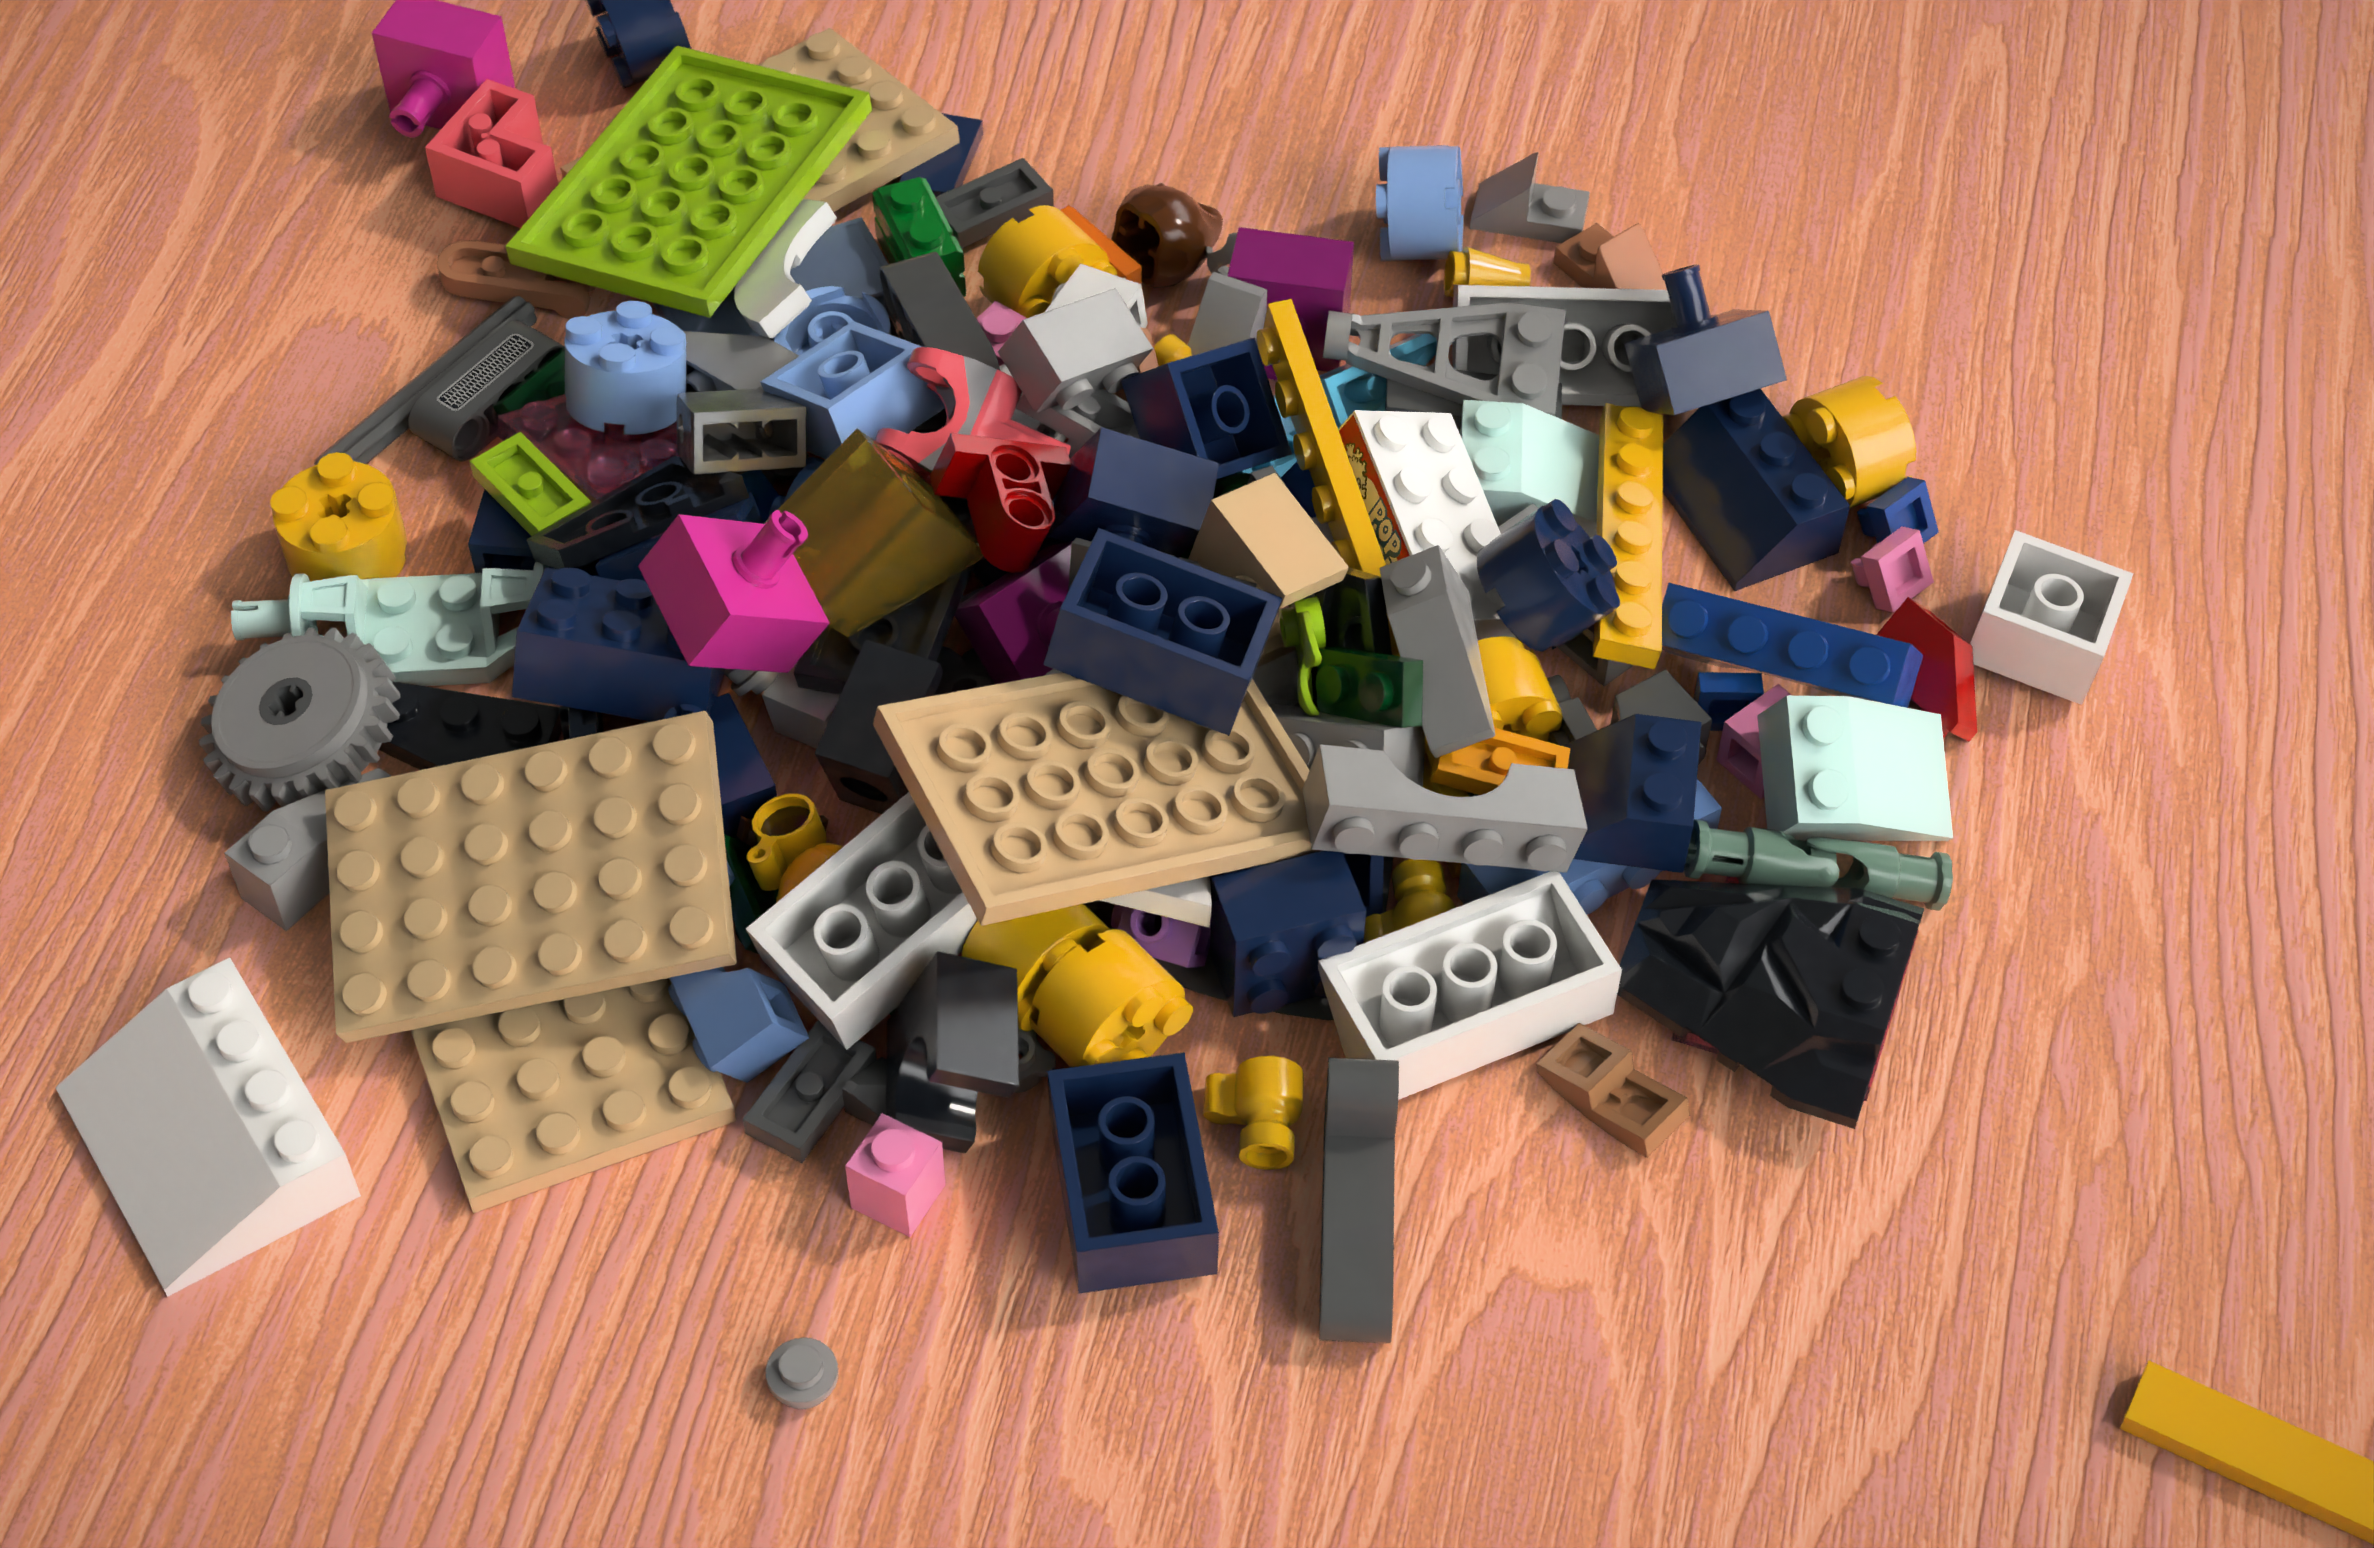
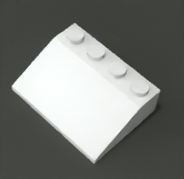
(205, 1129)

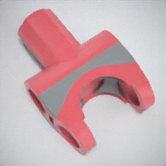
(976, 404)

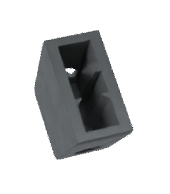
(728, 433)

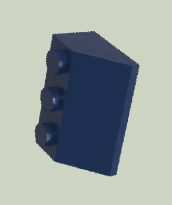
(1751, 491)

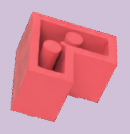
(493, 156)

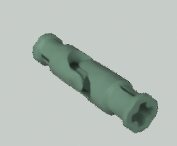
(1780, 859)

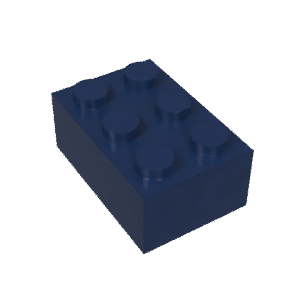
(1162, 631)
(604, 650)
(1132, 1173)

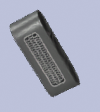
(459, 408)

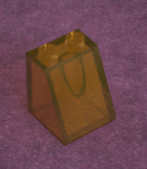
(874, 534)

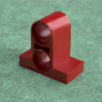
(1006, 491)

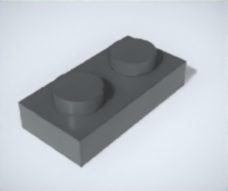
(993, 199)
(806, 1093)

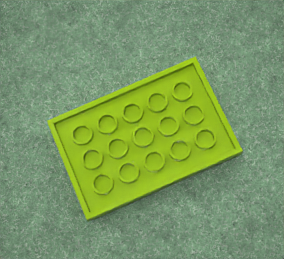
(690, 180)

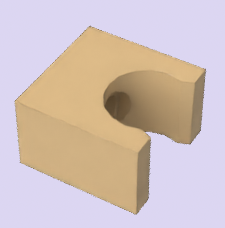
(1270, 541)

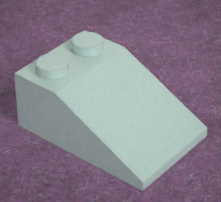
(1531, 459)
(1854, 770)

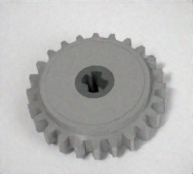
(299, 718)

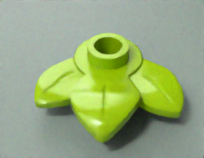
(1304, 628)

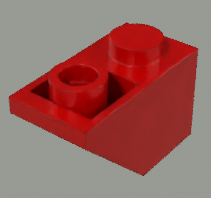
(1946, 670)

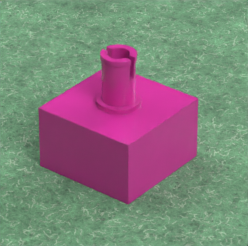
(436, 59)
(735, 592)

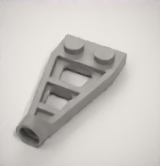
(1528, 359)

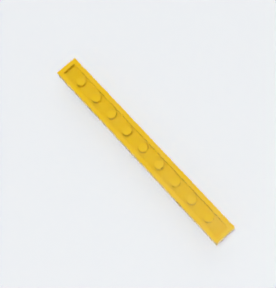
(1321, 450)

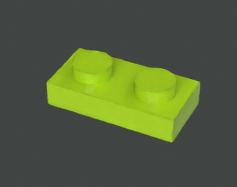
(527, 484)

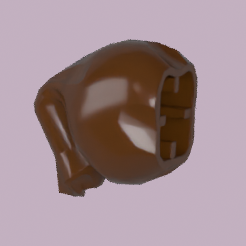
(1165, 233)

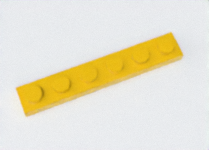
(1632, 526)

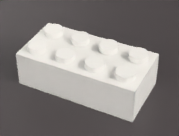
(866, 924)

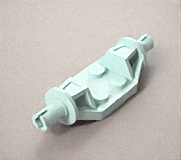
(421, 626)

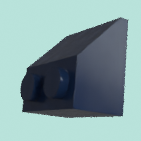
(1638, 791)

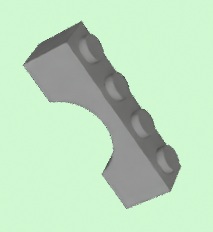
(1369, 807)

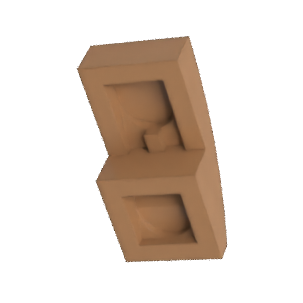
(1605, 1087)

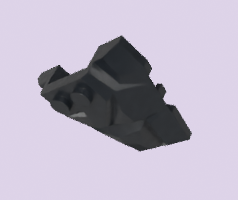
(1775, 981)

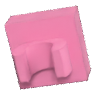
(1894, 569)

